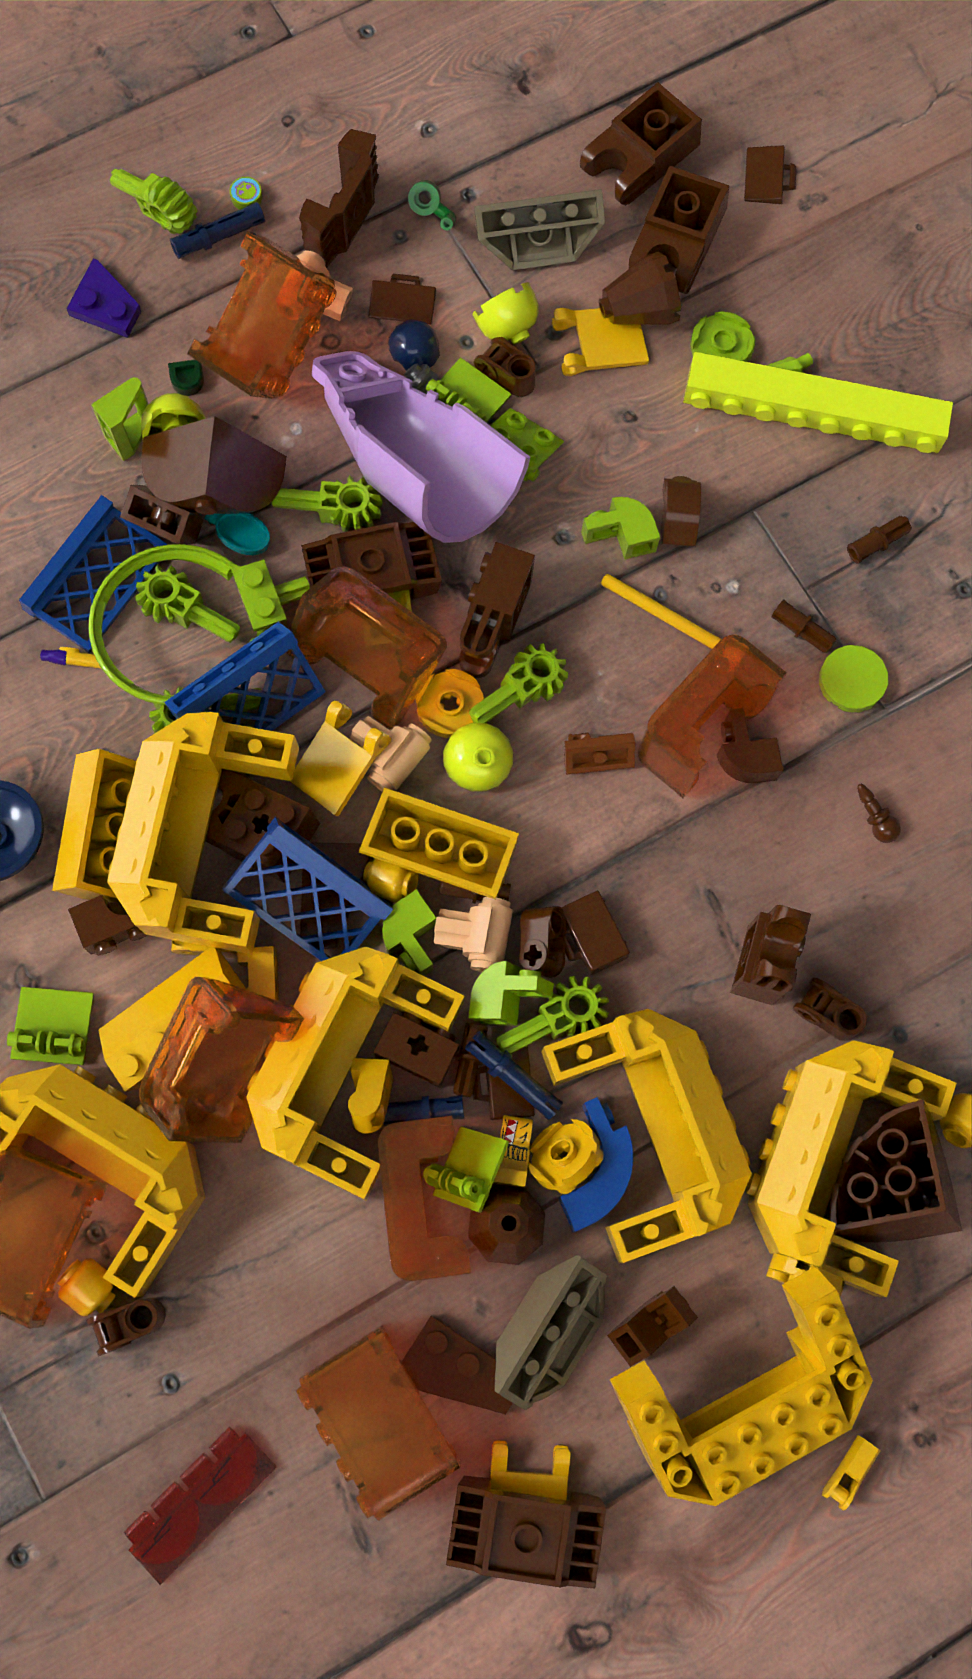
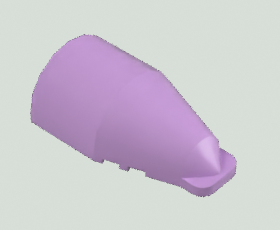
(418, 452)

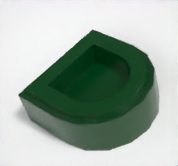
(186, 376)

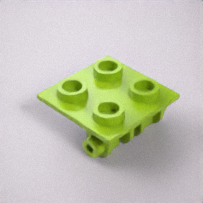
(471, 389)
(529, 437)
(51, 1026)
(468, 1169)

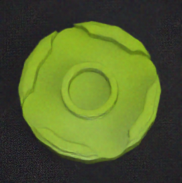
(723, 336)
(853, 678)

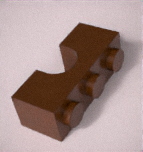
(100, 927)

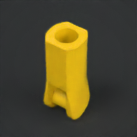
(856, 1466)

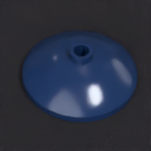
(20, 829)

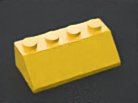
(92, 824)
(440, 843)
(135, 1033)

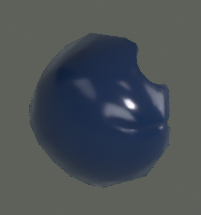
(414, 344)

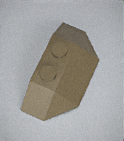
(540, 228)
(549, 1332)

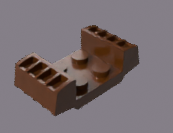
(334, 228)
(388, 555)
(526, 1535)

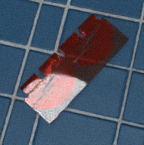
(195, 1514)

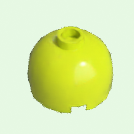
(509, 315)
(169, 412)
(478, 757)

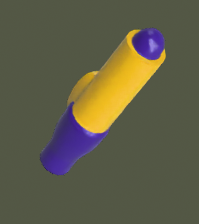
(69, 656)

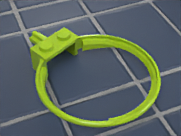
(258, 593)

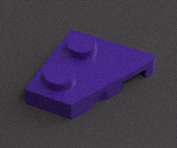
(104, 302)

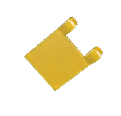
(601, 342)
(336, 763)
(530, 1483)

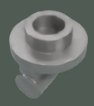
(420, 376)

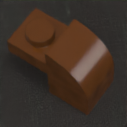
(680, 511)
(746, 759)
(652, 1325)

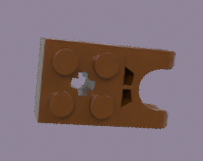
(644, 142)
(682, 223)
(494, 606)
(245, 815)
(770, 954)

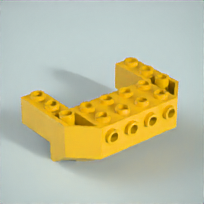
(169, 822)
(306, 1074)
(683, 1118)
(118, 1147)
(809, 1148)
(763, 1421)

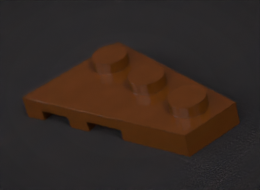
(453, 1368)

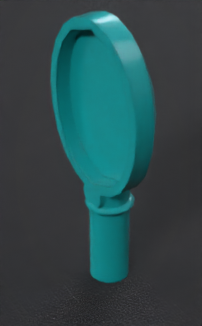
(241, 532)

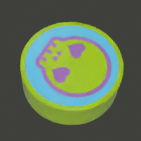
(245, 192)

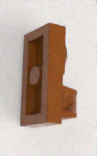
(598, 754)

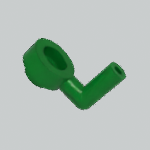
(433, 206)

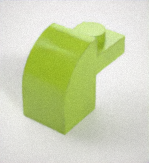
(629, 522)
(402, 927)
(498, 993)

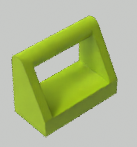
(112, 411)

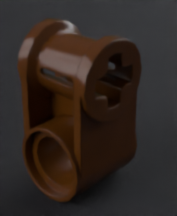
(502, 364)
(543, 936)
(828, 1010)
(120, 1324)

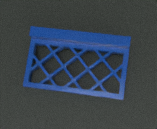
(66, 563)
(238, 671)
(319, 866)

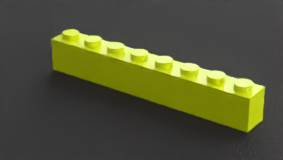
(818, 403)

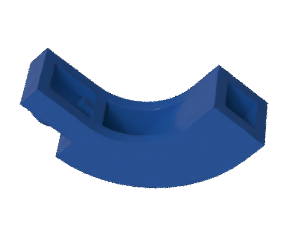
(612, 1176)

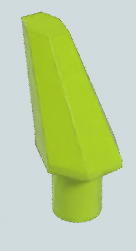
(794, 364)

